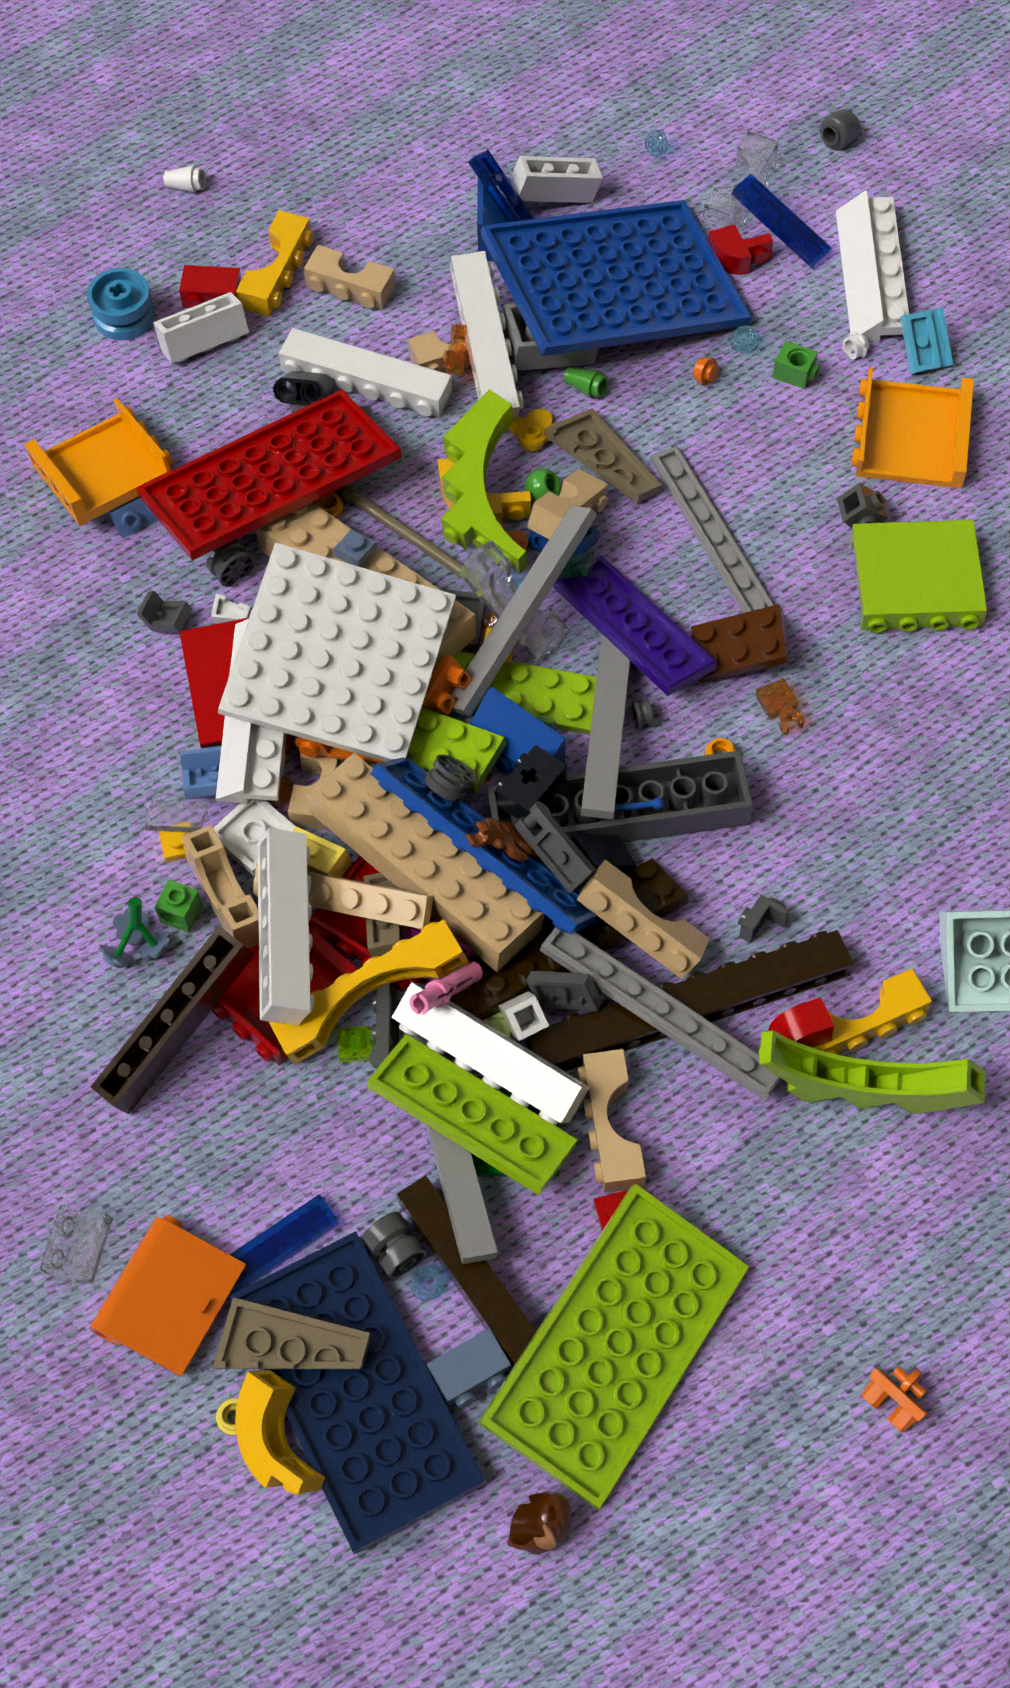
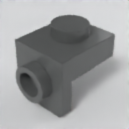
(163, 615)
(763, 909)

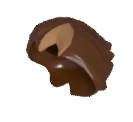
(541, 1523)

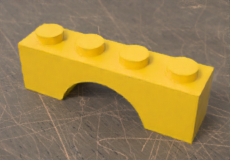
(263, 288)
(901, 1002)

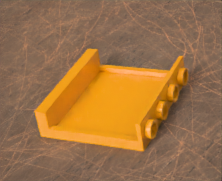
(913, 432)
(101, 465)

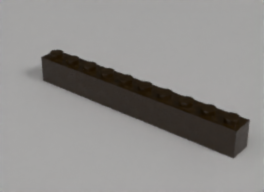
(712, 995)

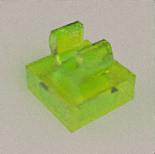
(354, 1044)

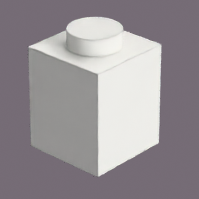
(523, 1015)

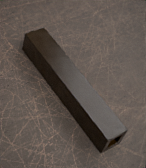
(474, 1280)

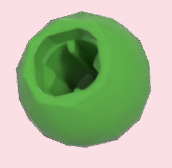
(540, 482)

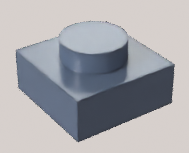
(355, 548)

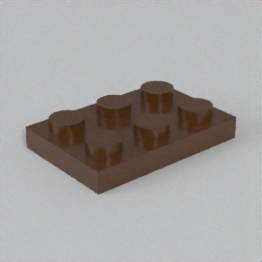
(743, 642)

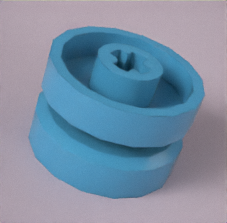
(121, 304)

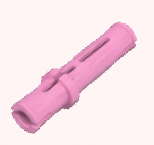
(440, 991)

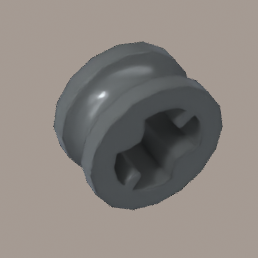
(643, 714)

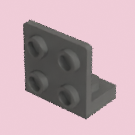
(565, 990)

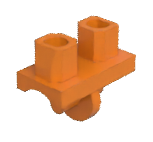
(444, 679)
(883, 1386)

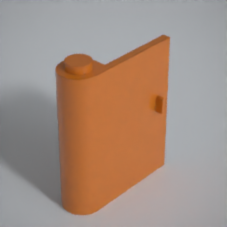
(168, 1295)

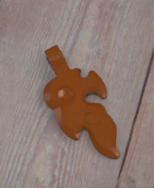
(502, 836)

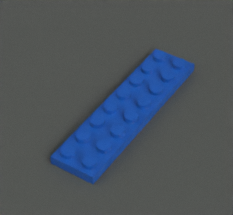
(458, 819)

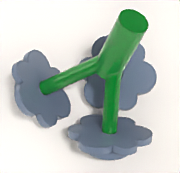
(130, 929)

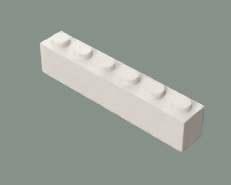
(485, 325)
(368, 372)
(284, 927)
(494, 1056)

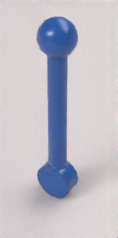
(657, 804)

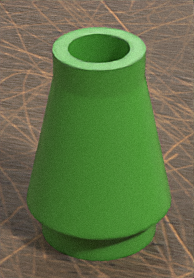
(590, 382)

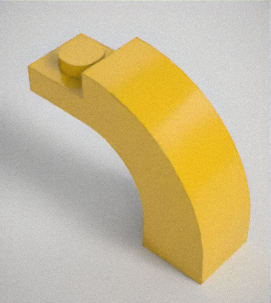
(503, 505)
(262, 1435)

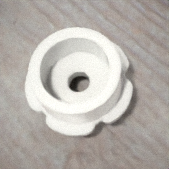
(856, 342)

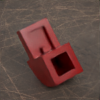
(738, 254)
(805, 1023)

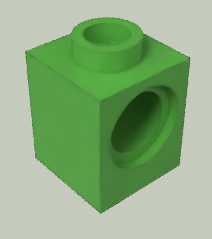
(796, 365)
(178, 906)

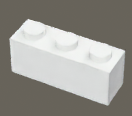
(556, 179)
(201, 328)

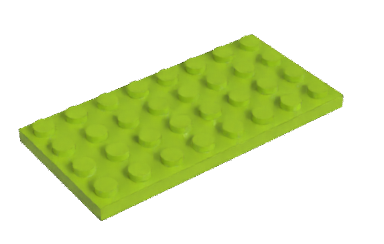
(614, 1346)

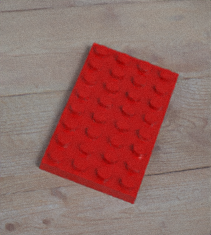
(268, 474)

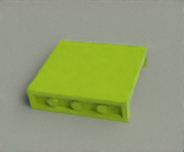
(918, 575)

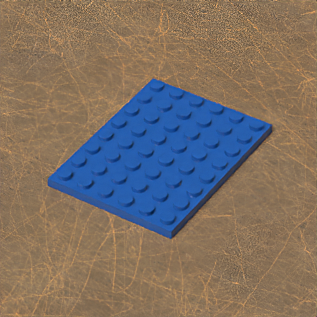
(614, 277)

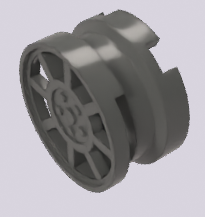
(230, 562)
(450, 778)

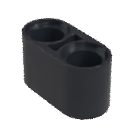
(303, 387)

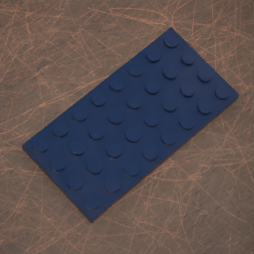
(375, 1430)

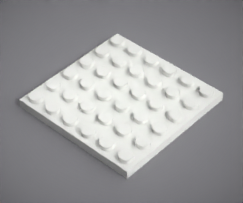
(337, 654)

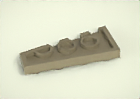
(603, 452)
(279, 1339)

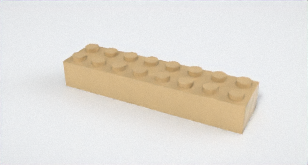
(319, 533)
(424, 861)

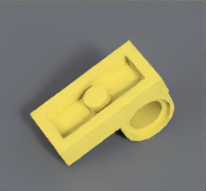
(325, 856)

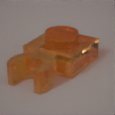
(455, 355)
(780, 702)

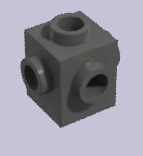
(862, 506)

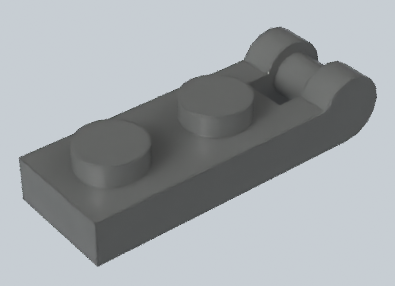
(555, 848)
(386, 1030)

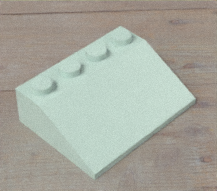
(976, 959)

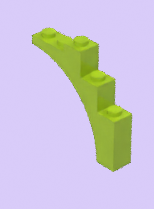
(464, 484)
(869, 1083)

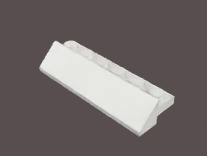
(872, 266)
(250, 754)

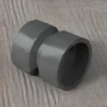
(392, 1241)

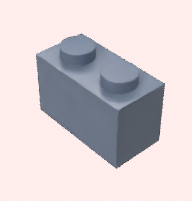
(470, 1369)

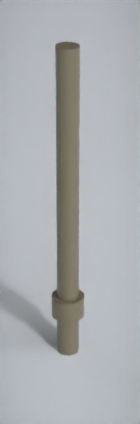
(352, 496)

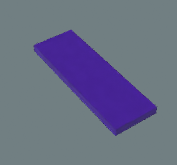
(636, 627)

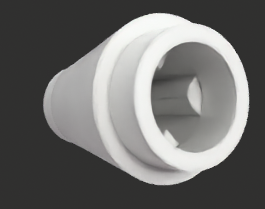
(186, 178)

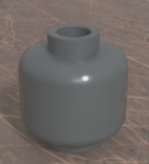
(840, 129)

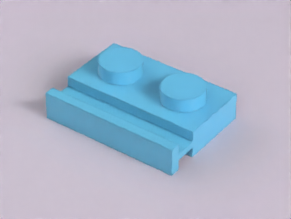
(926, 340)

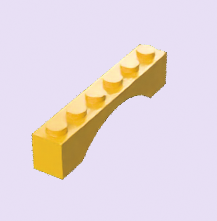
(427, 955)

